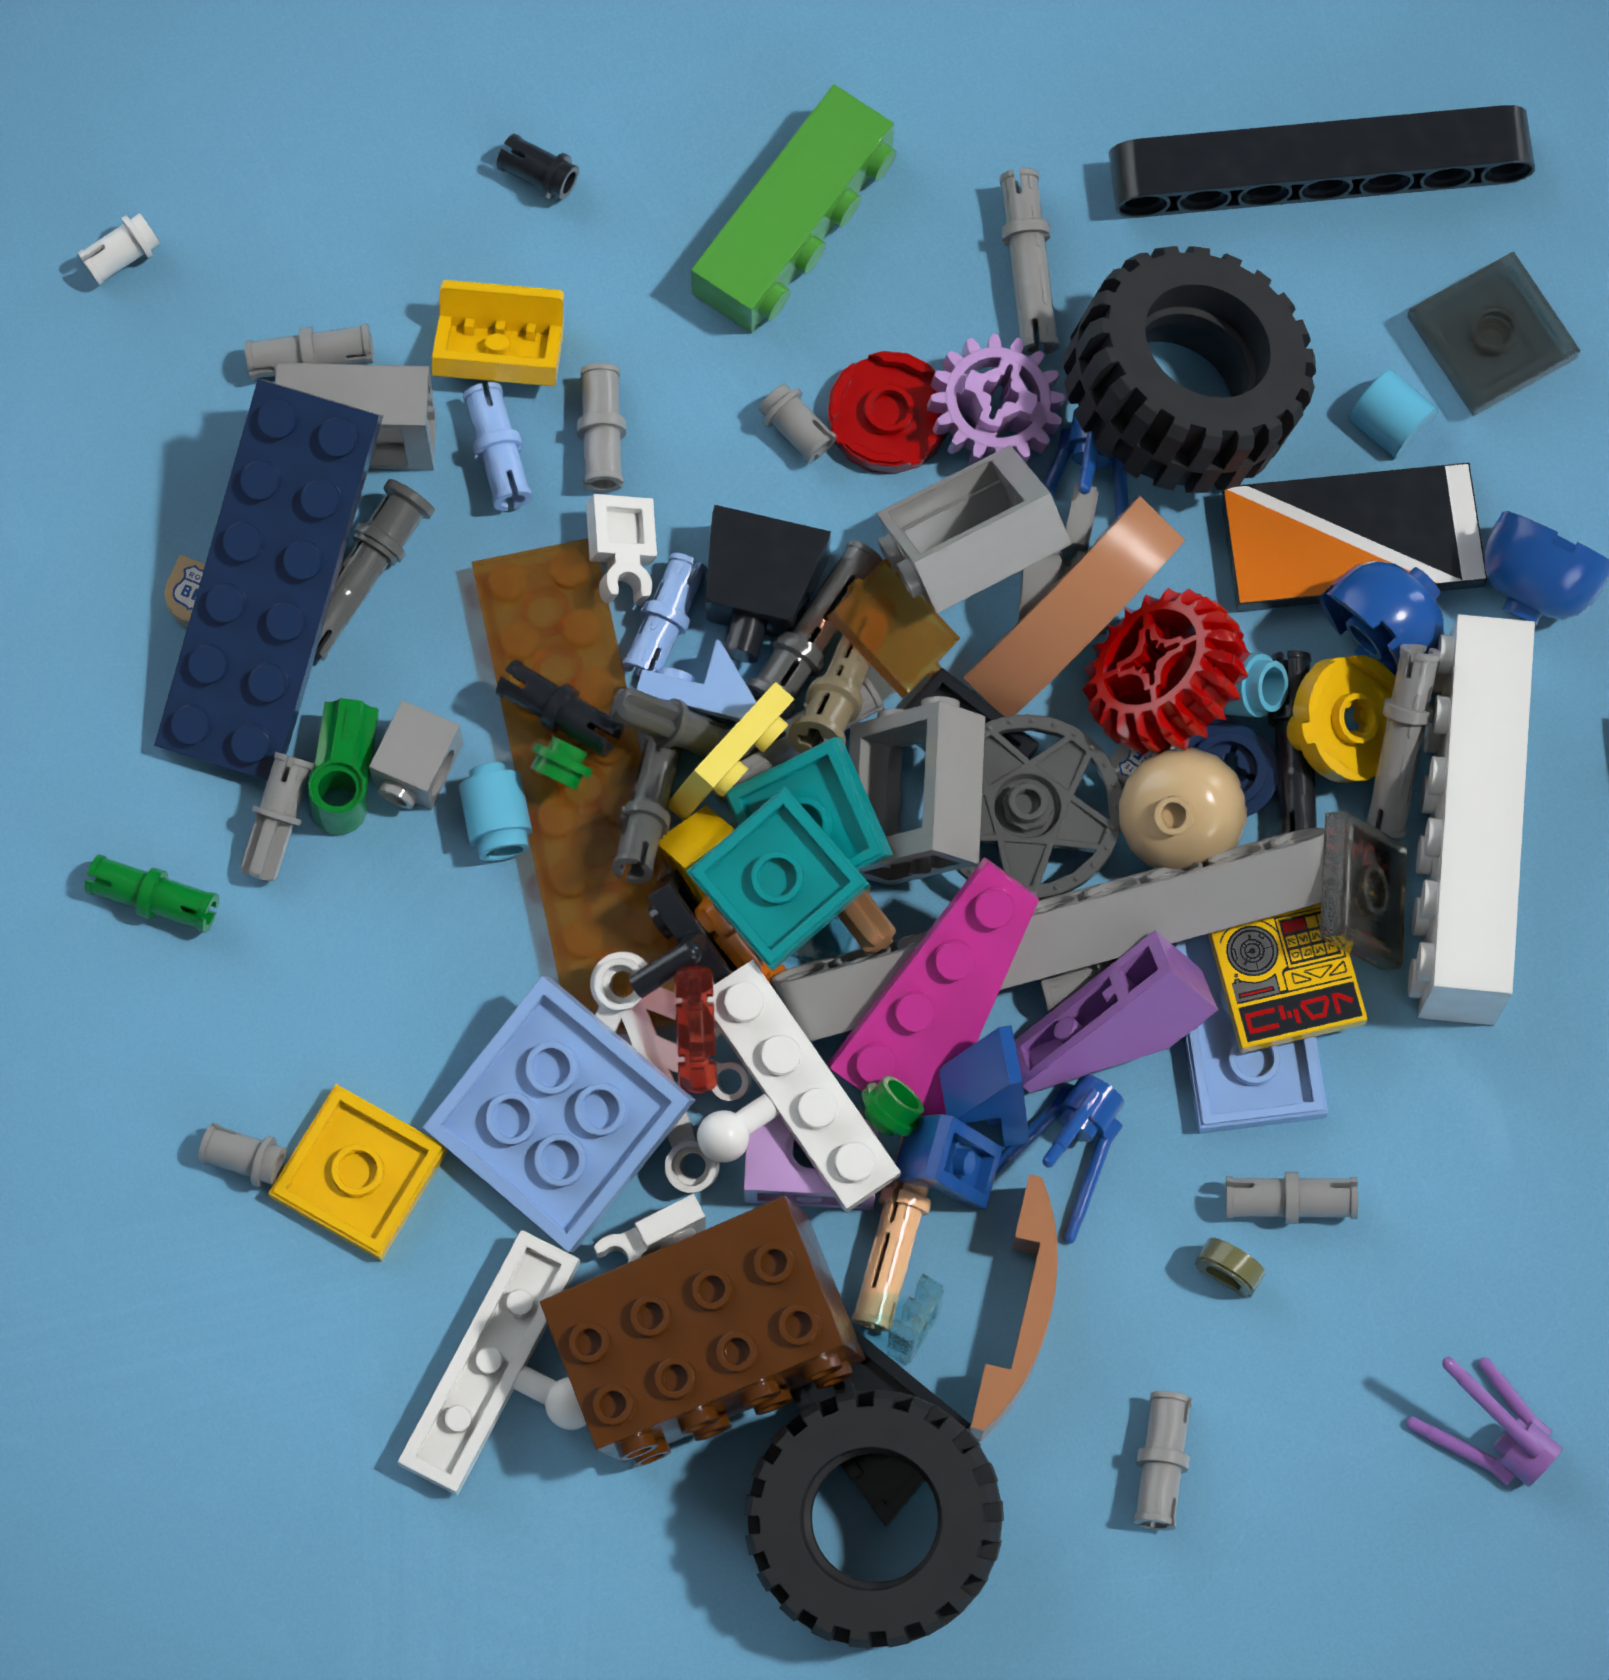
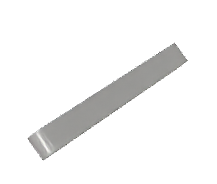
(1086, 925)

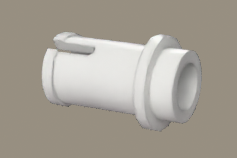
(119, 248)

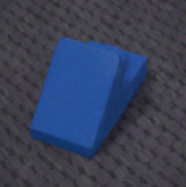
(988, 1086)
(950, 1159)

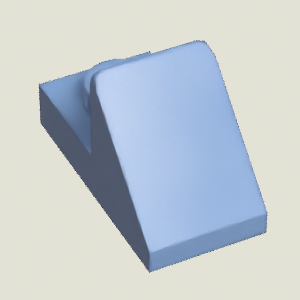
(720, 698)

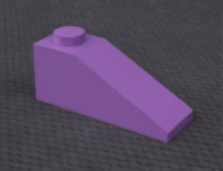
(1119, 1016)

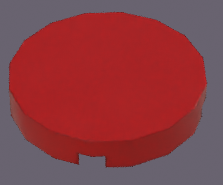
(883, 413)

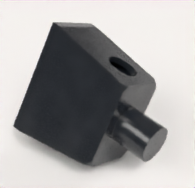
(760, 576)

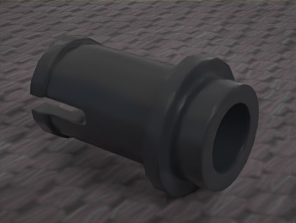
(538, 167)

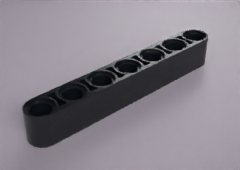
(1321, 161)

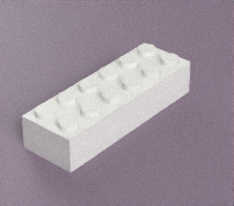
(1474, 823)

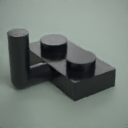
(674, 915)

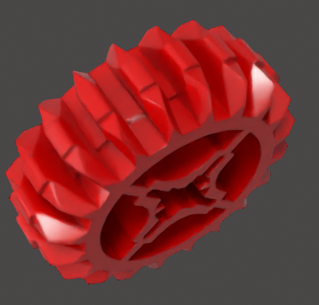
(1166, 672)

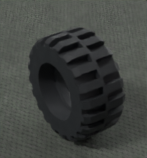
(1228, 321)
(784, 1537)

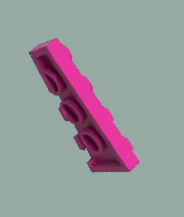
(941, 990)

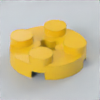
(1319, 720)

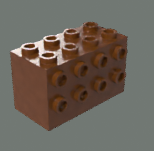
(703, 1333)

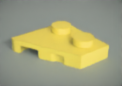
(723, 764)

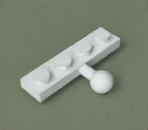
(796, 1088)
(494, 1364)

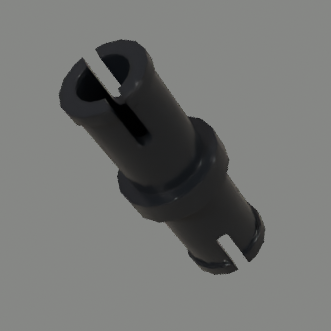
(559, 708)

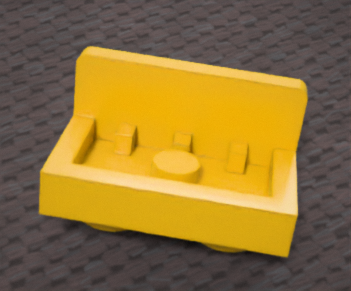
(498, 333)

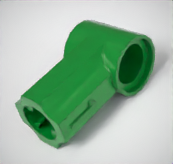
(343, 763)

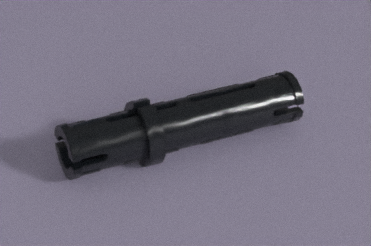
(1294, 774)

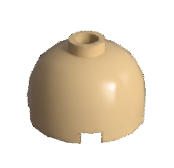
(1182, 808)

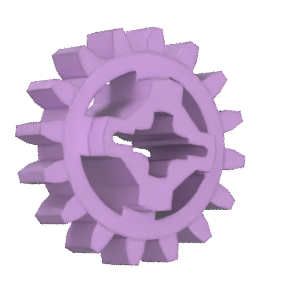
(973, 393)

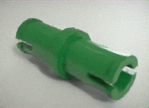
(151, 893)

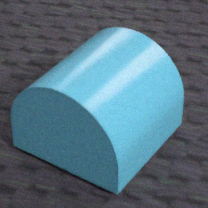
(1392, 413)

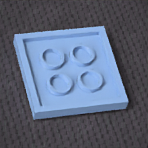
(558, 1113)

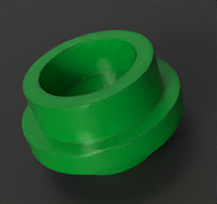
(561, 762)
(892, 1106)

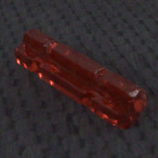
(695, 1029)

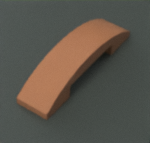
(1075, 609)
(1036, 1237)

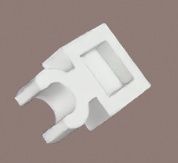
(624, 538)

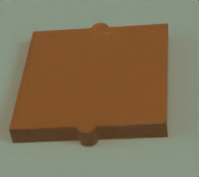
(892, 629)

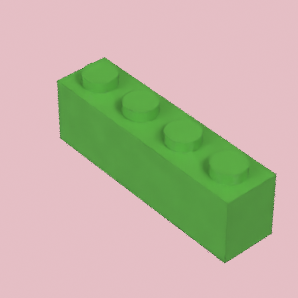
(794, 209)

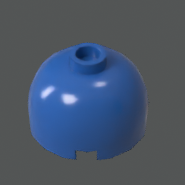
(1542, 570)
(1385, 609)

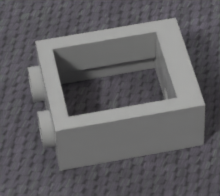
(395, 391)
(971, 530)
(951, 786)

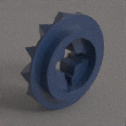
(1253, 760)

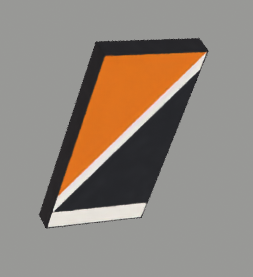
(1305, 533)

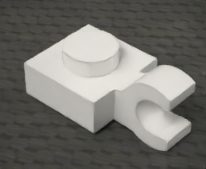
(656, 1230)

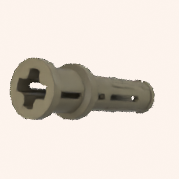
(831, 699)

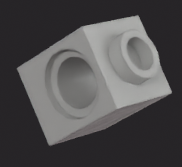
(415, 757)

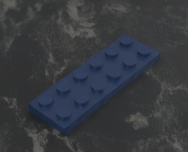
(268, 579)

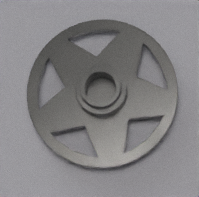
(1033, 804)

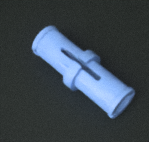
(497, 446)
(665, 614)

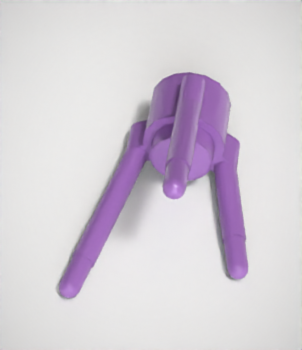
(1524, 1444)

